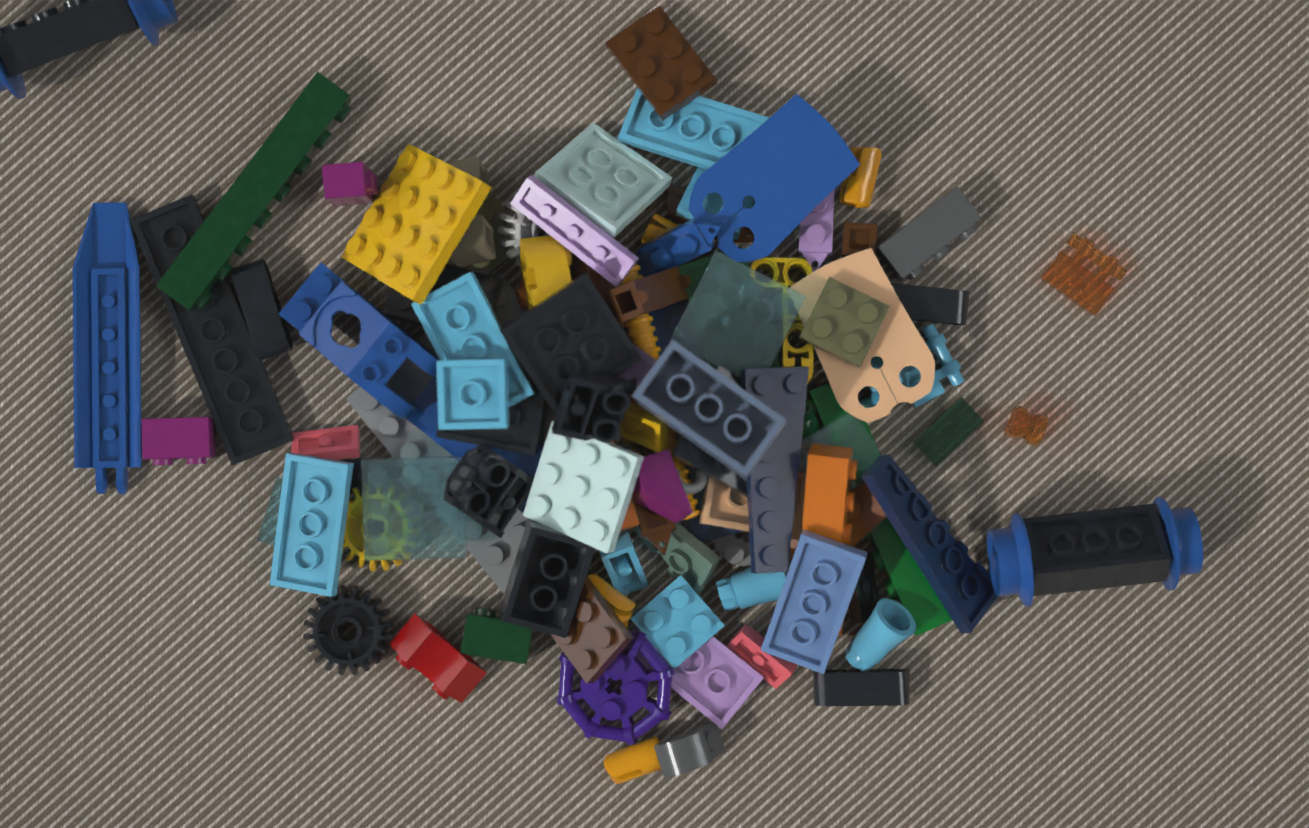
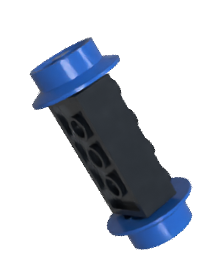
(75, 28)
(1094, 550)

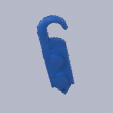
(677, 246)

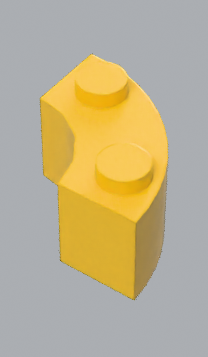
(543, 267)

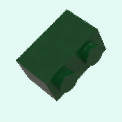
(492, 638)

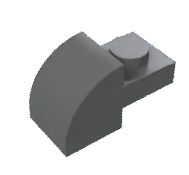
(689, 750)

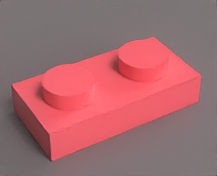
(328, 443)
(748, 645)

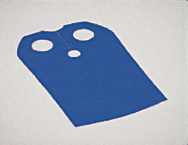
(785, 168)

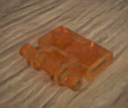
(1077, 282)

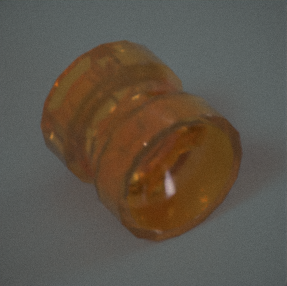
(1026, 426)

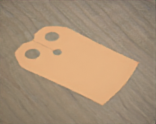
(895, 342)

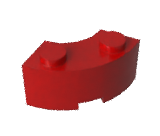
(431, 654)

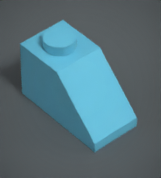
(624, 566)

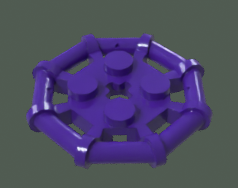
(622, 704)

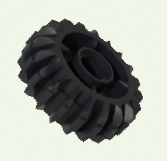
(339, 648)

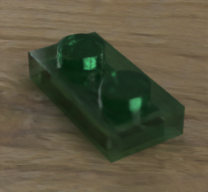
(948, 431)

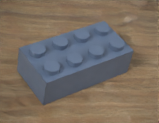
(709, 409)

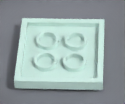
(603, 179)
(583, 489)

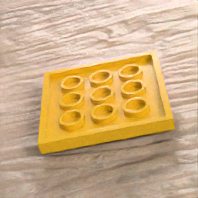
(415, 223)

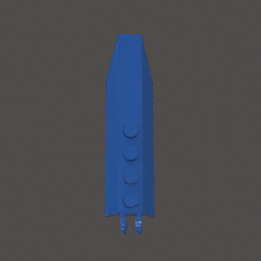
(107, 347)

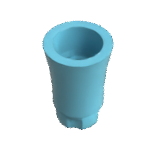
(750, 589)
(880, 634)

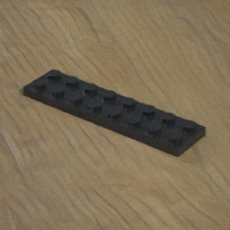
(216, 342)

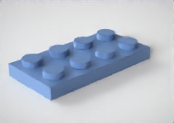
(813, 601)

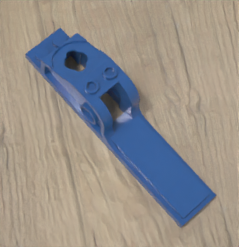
(378, 356)

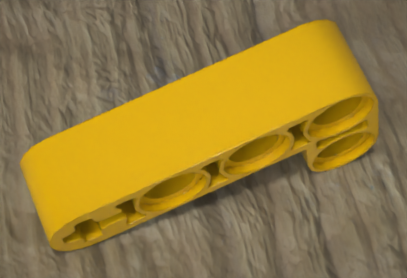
(779, 270)

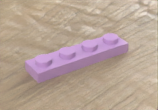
(574, 230)

